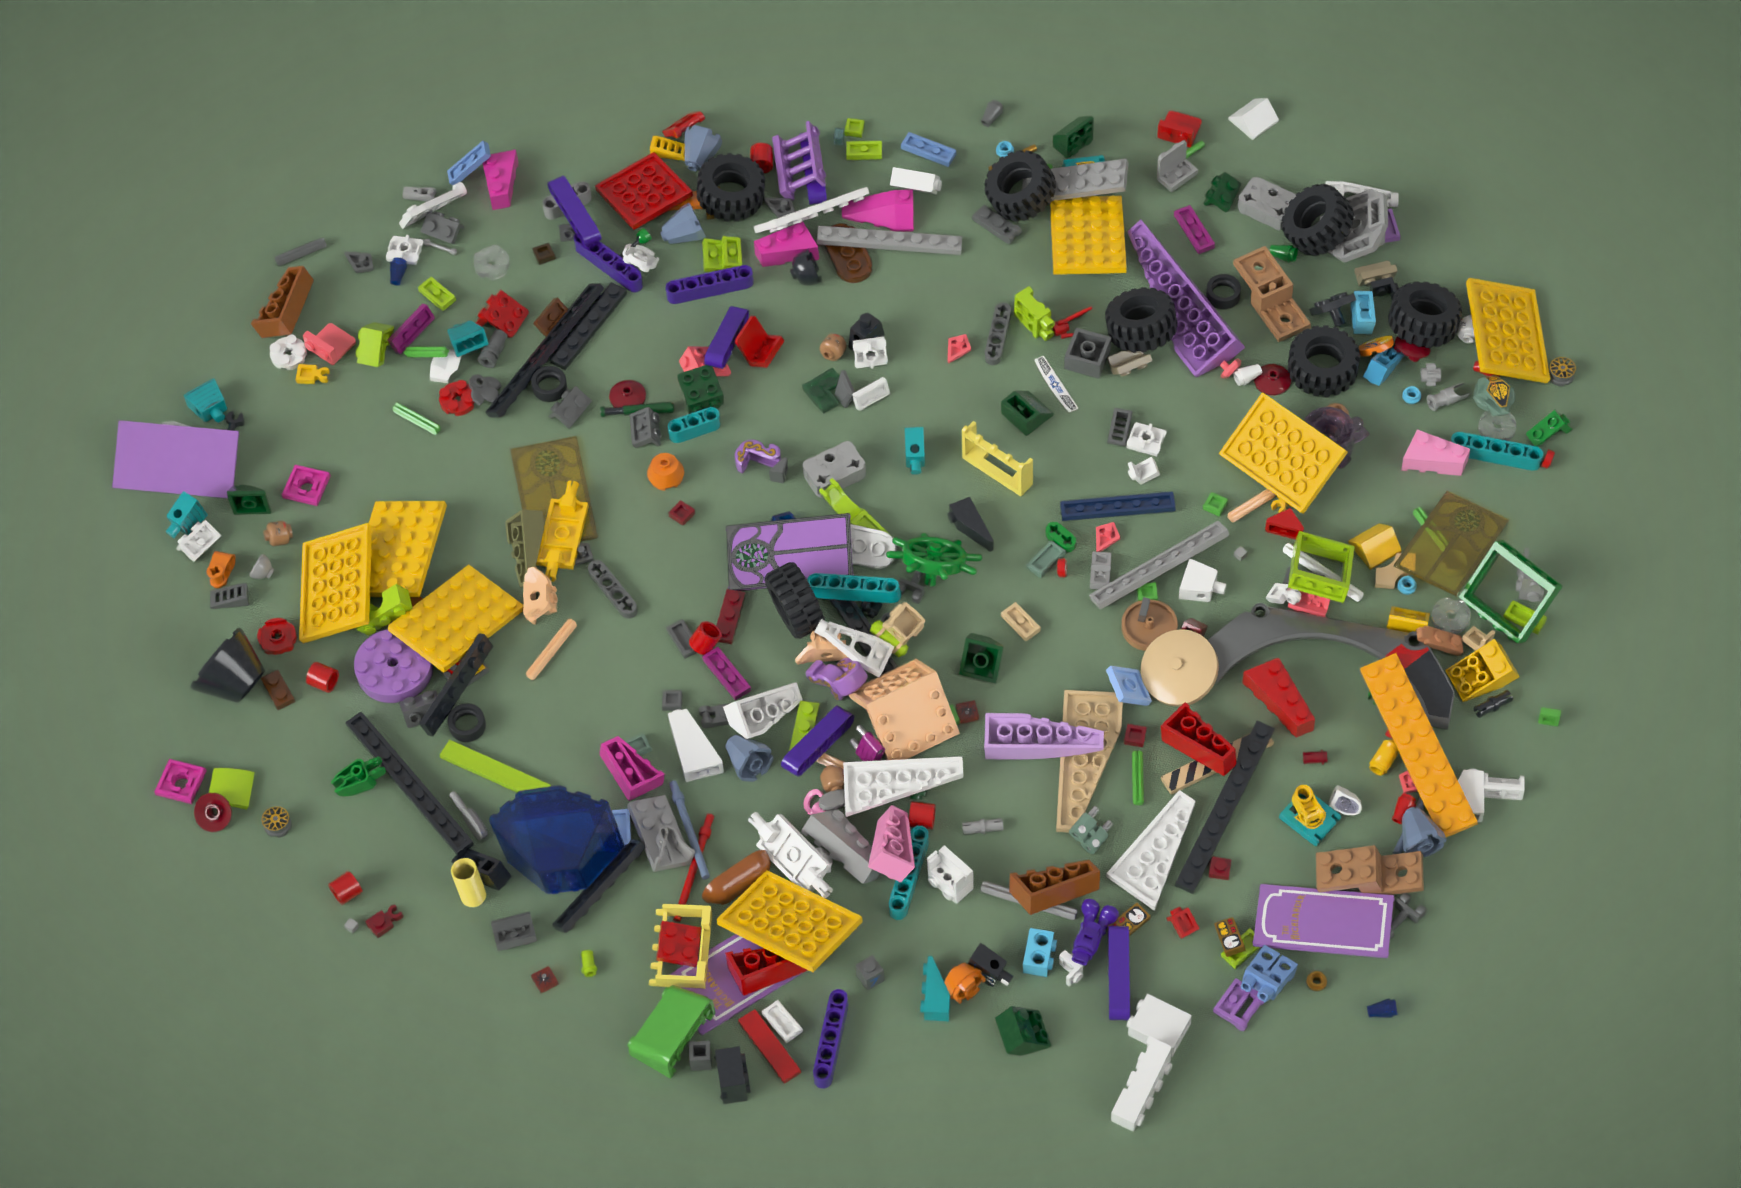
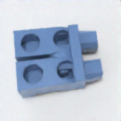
(1268, 975)

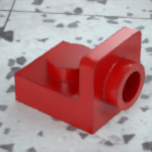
(1183, 921)

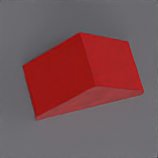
(1284, 524)

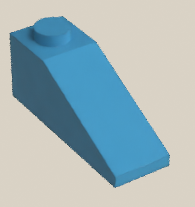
(1382, 365)

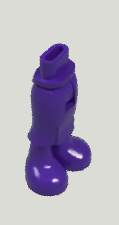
(1090, 932)

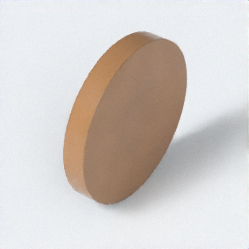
(1158, 621)

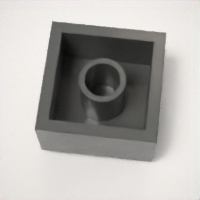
(1087, 353)

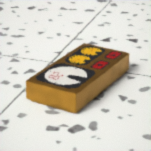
(1133, 917)
(1229, 936)

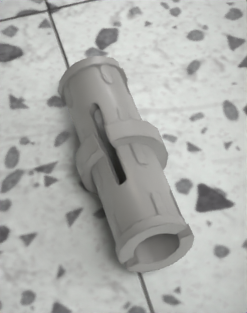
(982, 826)

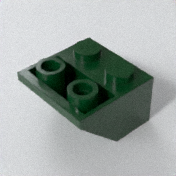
(1074, 136)
(1025, 411)
(1022, 1031)

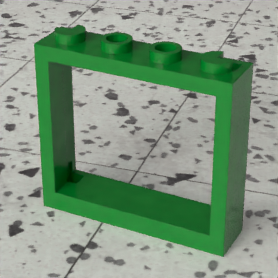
(1529, 568)

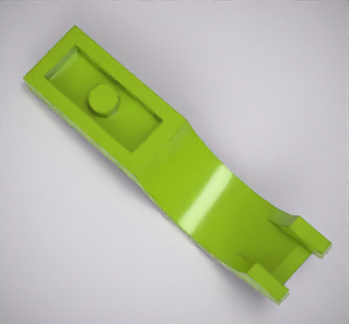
(843, 504)

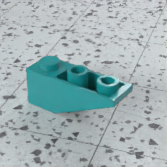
(937, 997)

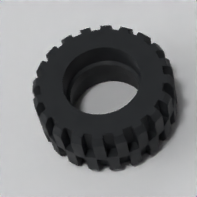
(1010, 171)
(730, 204)
(1328, 231)
(1425, 314)
(1141, 319)
(1328, 342)
(794, 599)

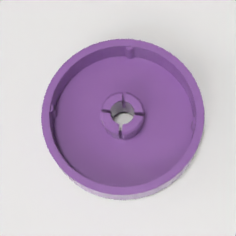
(389, 683)

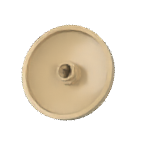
(1179, 667)

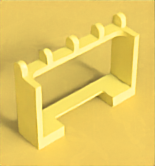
(976, 450)
(699, 980)

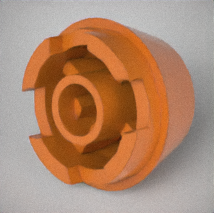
(665, 471)
(963, 982)

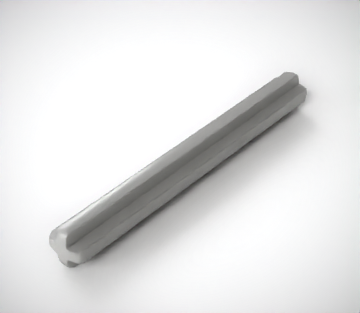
(1003, 892)

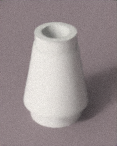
(1246, 374)

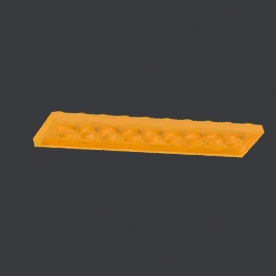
(1418, 745)

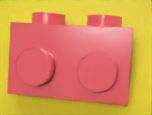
(1311, 604)

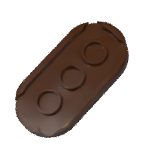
(850, 263)

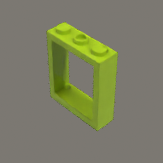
(1318, 584)

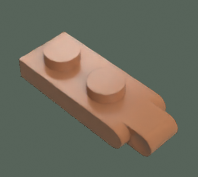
(1440, 640)

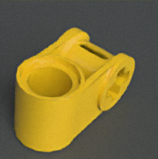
(1308, 808)

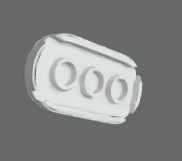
(870, 547)

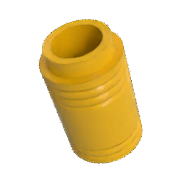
(1384, 757)

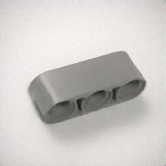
(551, 208)

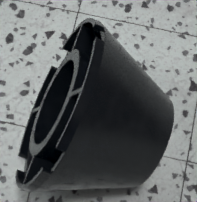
(230, 670)

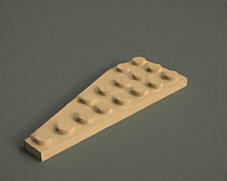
(1082, 772)

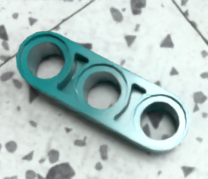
(701, 423)

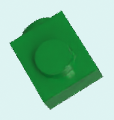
(1548, 427)

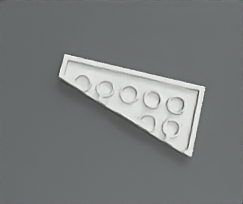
(810, 212)

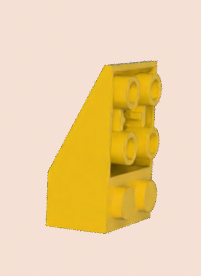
(1482, 671)

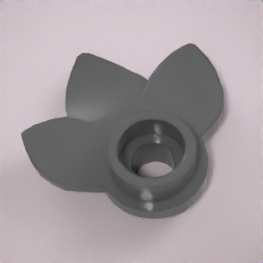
(486, 390)

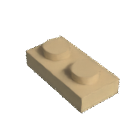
(1020, 621)

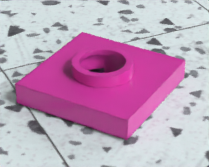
(301, 475)
(179, 770)

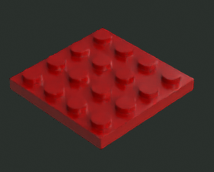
(644, 190)

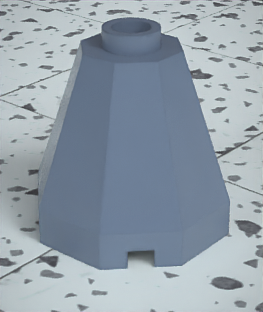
(700, 146)
(682, 227)
(748, 757)
(1421, 833)

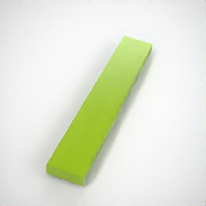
(489, 768)

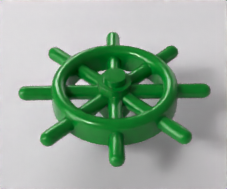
(933, 557)

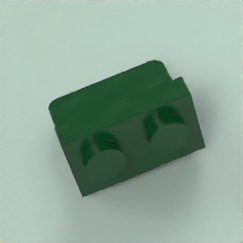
(700, 389)

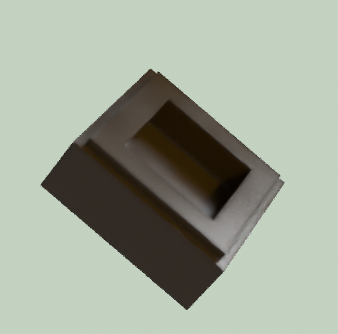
(543, 253)

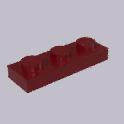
(730, 615)

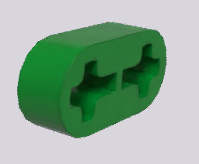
(1061, 536)

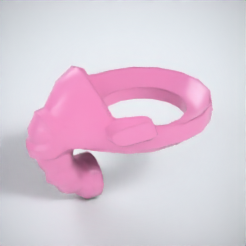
(815, 809)

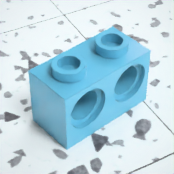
(1363, 312)
(1038, 952)

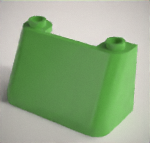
(670, 1028)

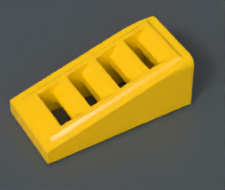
(662, 143)

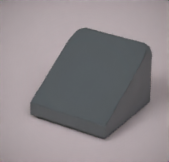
(779, 471)

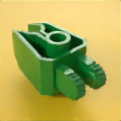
(358, 777)

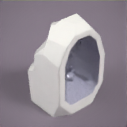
(1345, 801)

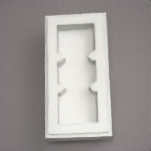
(871, 393)
(782, 1021)

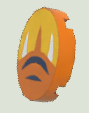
(1376, 345)

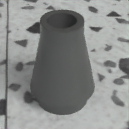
(992, 112)

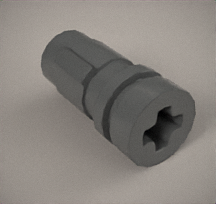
(491, 352)

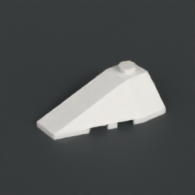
(759, 712)

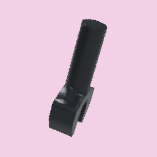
(234, 423)

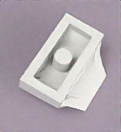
(443, 367)

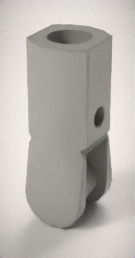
(421, 194)

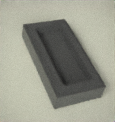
(680, 635)

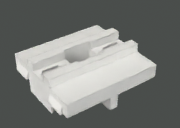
(411, 246)
(862, 347)
(1152, 445)

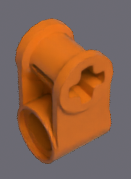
(220, 568)

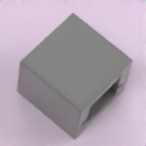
(1240, 553)
(351, 925)

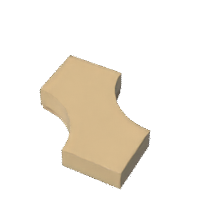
(1388, 576)

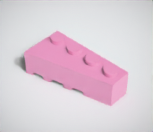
(892, 845)

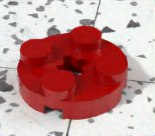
(453, 390)
(277, 646)

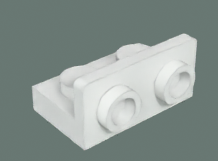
(198, 541)

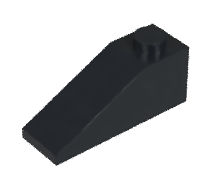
(969, 522)
(490, 869)

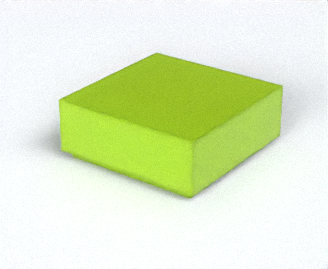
(854, 127)

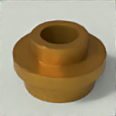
(1316, 975)

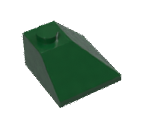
(248, 500)
(981, 658)

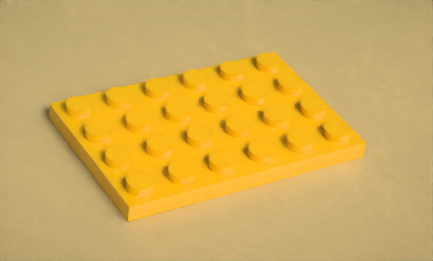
(1088, 235)
(1507, 330)
(1283, 453)
(403, 543)
(335, 583)
(453, 616)
(789, 921)

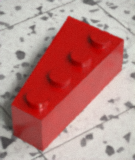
(1280, 695)
(1198, 740)
(759, 969)

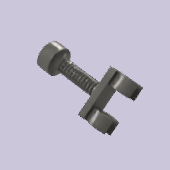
(918, 591)
(1406, 911)

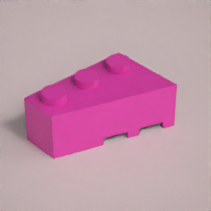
(500, 177)
(784, 245)
(629, 769)

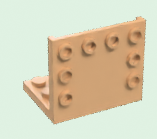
(907, 710)

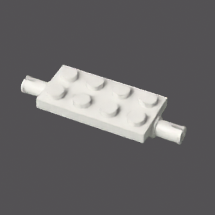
(792, 853)

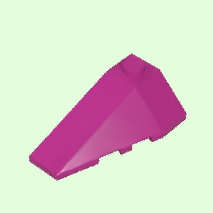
(886, 209)

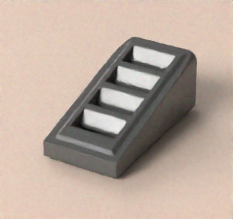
(1120, 413)
(237, 601)

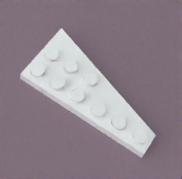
(884, 781)
(1149, 859)

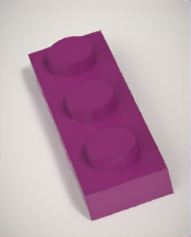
(1194, 229)
(411, 328)
(726, 673)

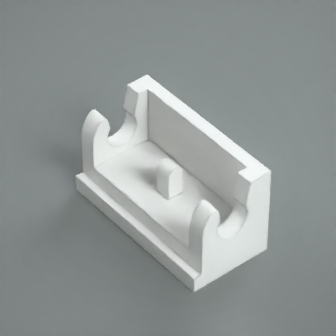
(1503, 788)

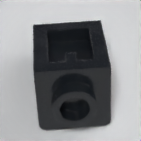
(1384, 286)

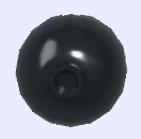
(805, 268)

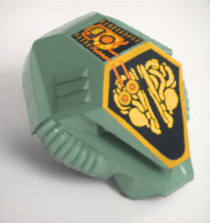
(1498, 390)

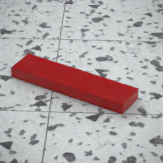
(769, 1046)

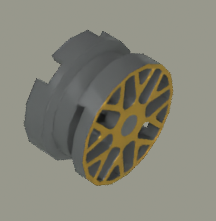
(1567, 372)
(276, 821)

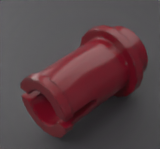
(1315, 757)

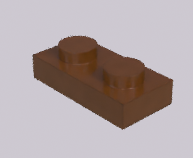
(550, 316)
(277, 689)

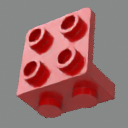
(1179, 127)
(503, 313)
(756, 345)

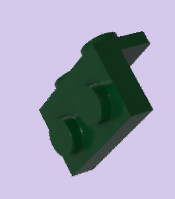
(1222, 191)

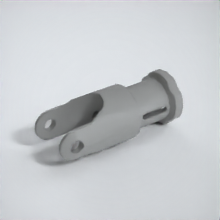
(1445, 397)

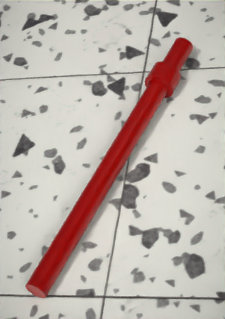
(704, 834)

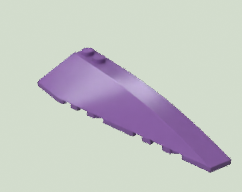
(1202, 334)

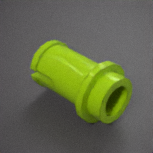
(588, 963)

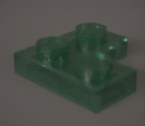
(819, 390)

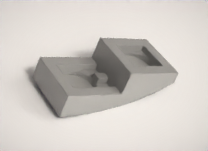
(1100, 569)

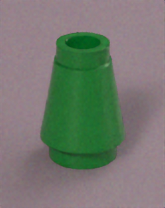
(1284, 252)

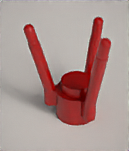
(1061, 326)

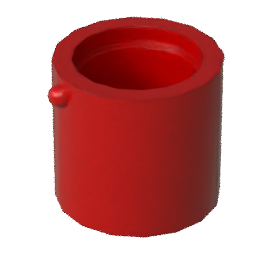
(763, 155)
(705, 637)
(322, 677)
(922, 815)
(345, 888)

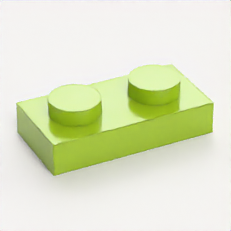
(863, 150)
(437, 293)

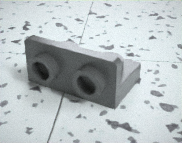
(645, 427)

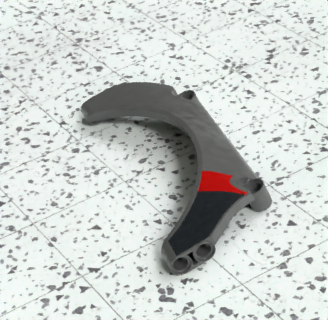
(1252, 633)

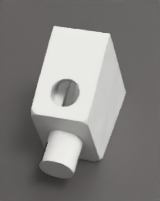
(1200, 582)

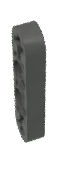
(998, 333)
(614, 588)

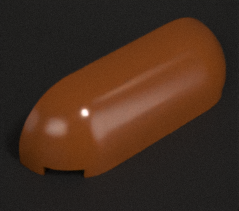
(737, 878)

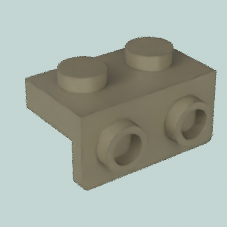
(1374, 272)
(1124, 362)

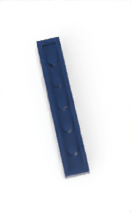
(1117, 506)

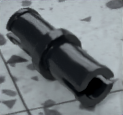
(1493, 703)

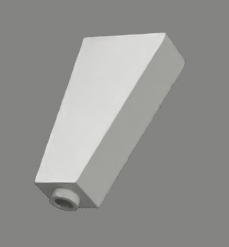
(693, 748)

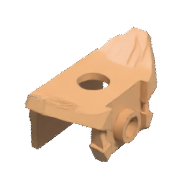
(538, 582)
(820, 649)

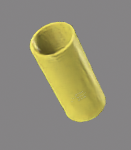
(468, 882)

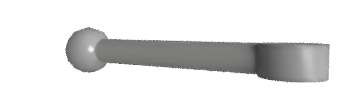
(427, 242)

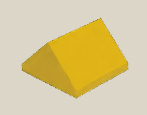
(1376, 545)
(1407, 619)

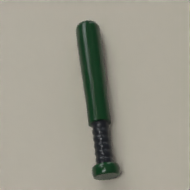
(661, 407)

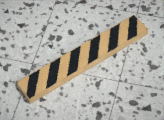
(1195, 771)

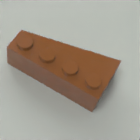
(285, 304)
(1054, 886)

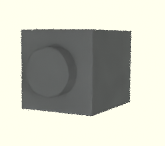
(869, 972)
(700, 1055)

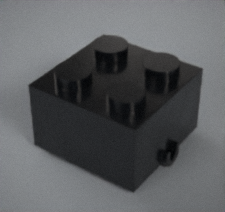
(732, 1075)

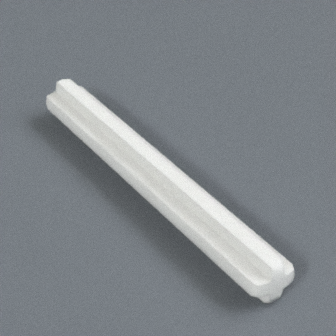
(1318, 568)

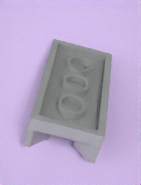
(660, 833)

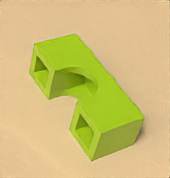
(395, 603)

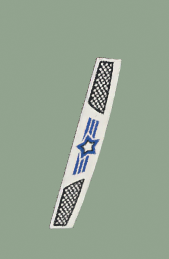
(1055, 384)

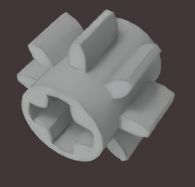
(1430, 374)

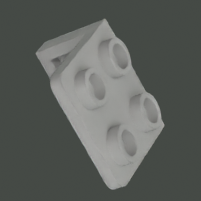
(1174, 168)
(1526, 586)

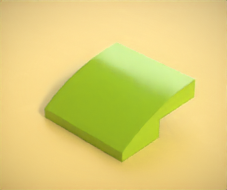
(721, 253)
(233, 785)

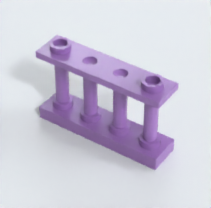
(784, 159)

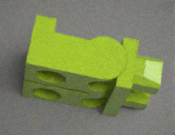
(1033, 314)

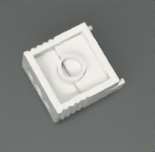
(949, 874)

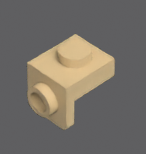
(1476, 638)

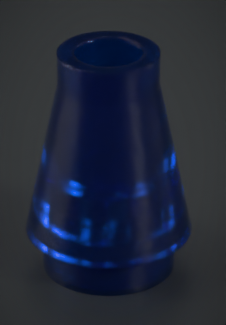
(397, 270)
(1383, 1009)

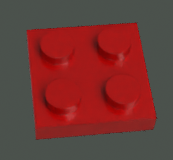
(678, 943)

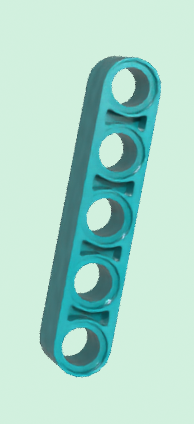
(1488, 446)
(862, 586)
(909, 882)

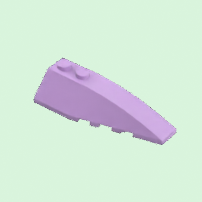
(1035, 738)

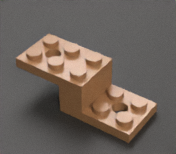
(1271, 294)
(1369, 871)

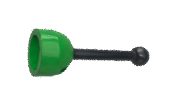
(641, 237)

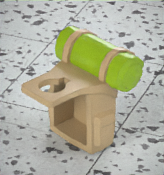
(899, 628)

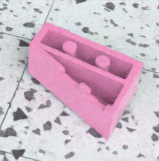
(1435, 454)

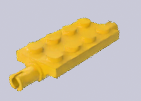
(562, 532)

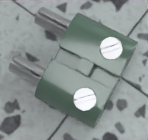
(1089, 832)

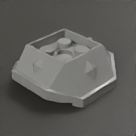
(1368, 226)

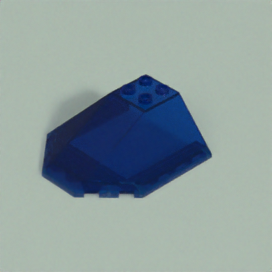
(557, 837)

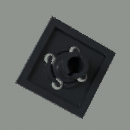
(1333, 306)

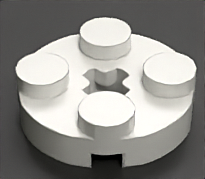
(640, 257)
(285, 344)

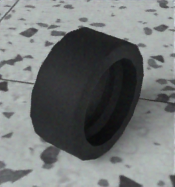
(1223, 280)
(549, 372)
(469, 735)

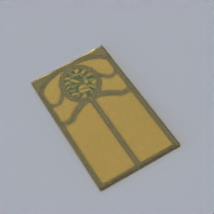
(544, 473)
(1451, 543)

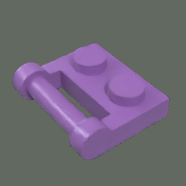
(1233, 1001)

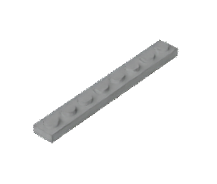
(889, 240)
(1159, 565)

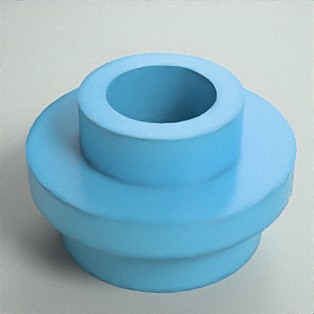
(1004, 145)
(1411, 391)
(1407, 580)

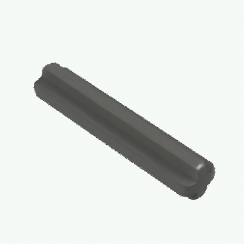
(300, 251)

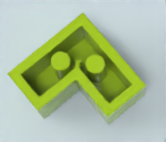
(373, 343)

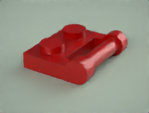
(680, 126)

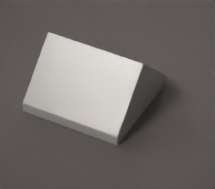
(1255, 117)

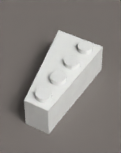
(1142, 1085)

